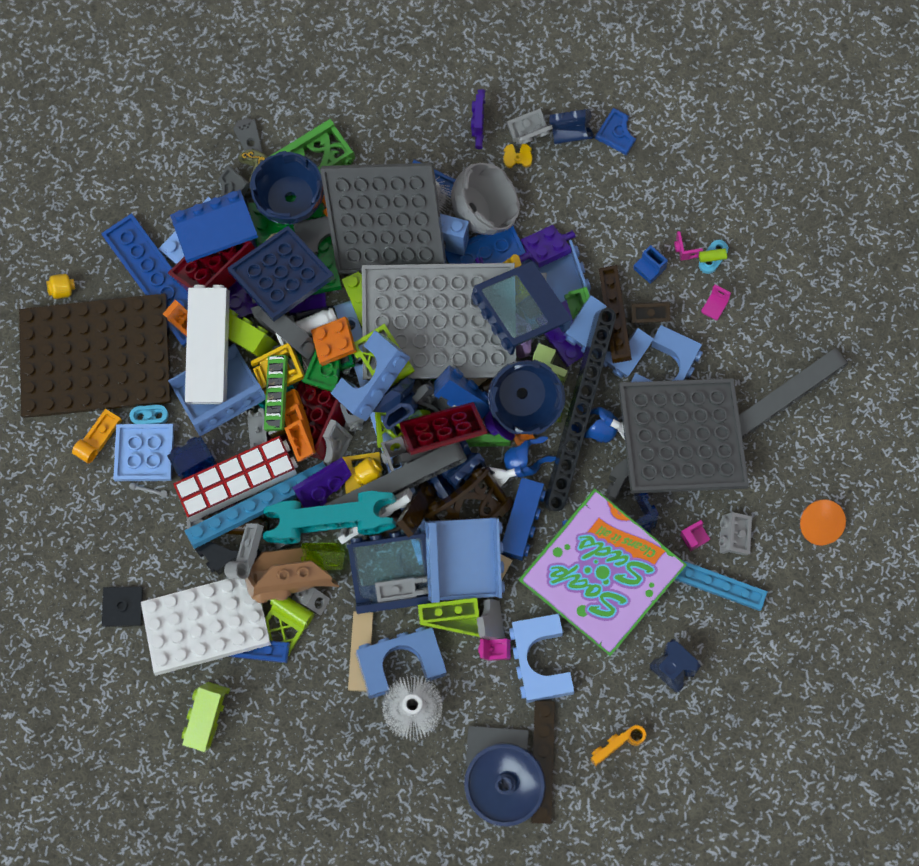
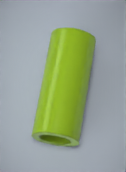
(712, 255)

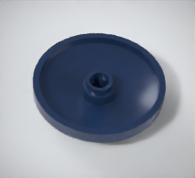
(505, 784)

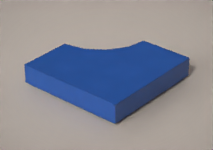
(615, 132)

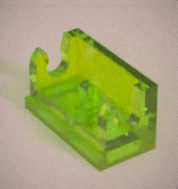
(325, 555)

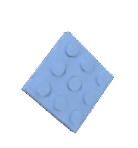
(143, 452)

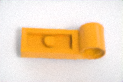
(97, 437)
(615, 742)

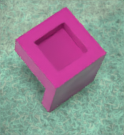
(694, 536)

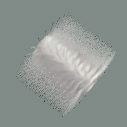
(408, 699)

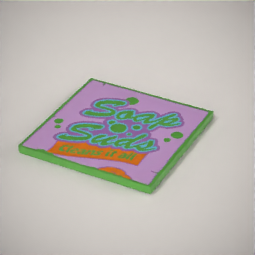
(602, 572)

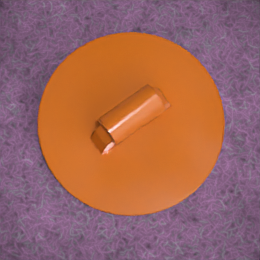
(822, 522)

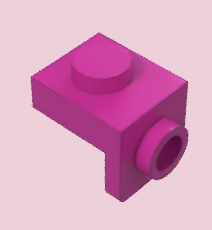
(494, 649)

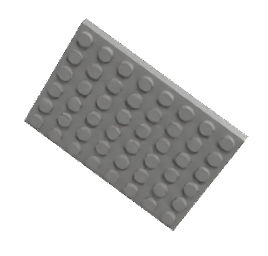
(434, 317)

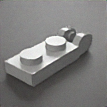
(400, 588)

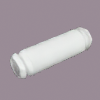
(312, 322)

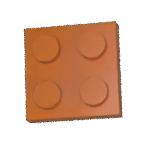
(333, 341)

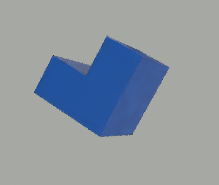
(650, 264)

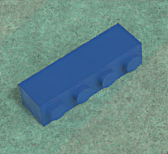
(522, 518)

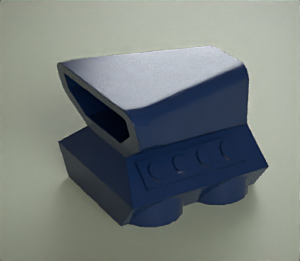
(571, 126)
(398, 403)
(460, 474)
(675, 665)

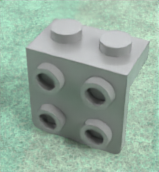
(527, 126)

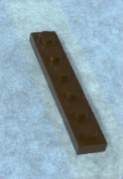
(613, 299)
(543, 752)

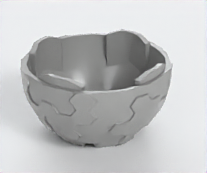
(485, 199)

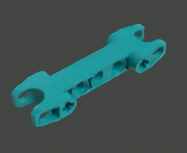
(358, 514)

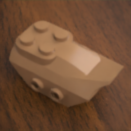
(282, 573)

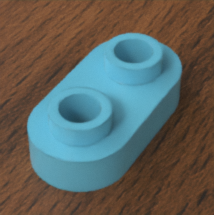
(708, 269)
(149, 413)

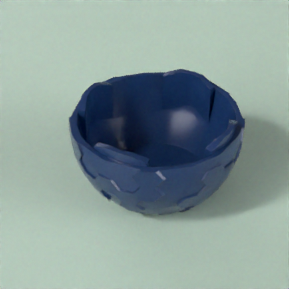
(285, 176)
(538, 408)

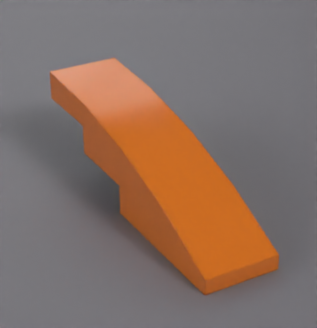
(298, 427)

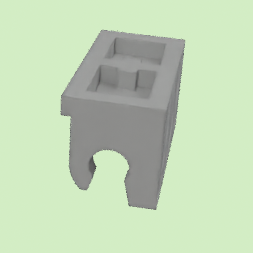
(257, 434)

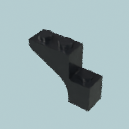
(218, 556)

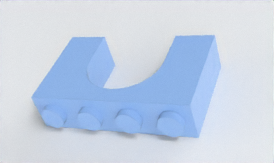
(536, 686)

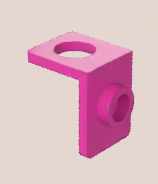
(685, 255)
(716, 302)

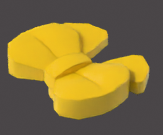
(512, 158)

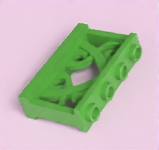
(321, 135)

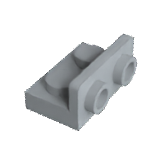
(735, 533)

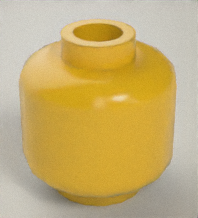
(60, 286)
(368, 471)

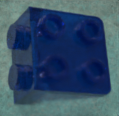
(650, 519)

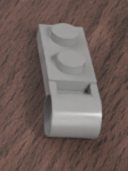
(246, 554)

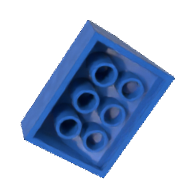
(213, 226)

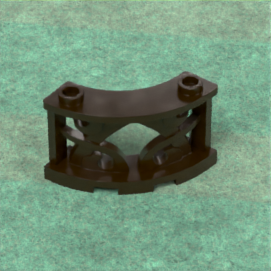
(497, 507)

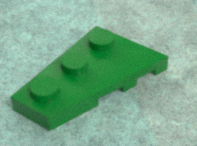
(320, 376)

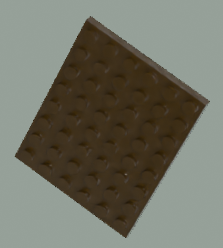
(94, 356)

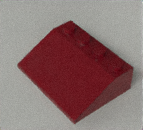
(210, 269)
(319, 408)
(442, 428)

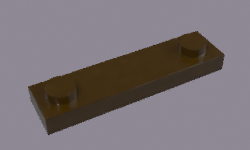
(416, 508)

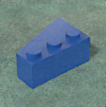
(460, 391)

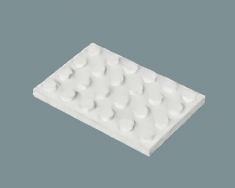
(203, 625)

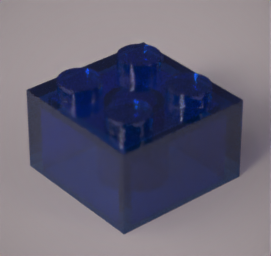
(191, 458)

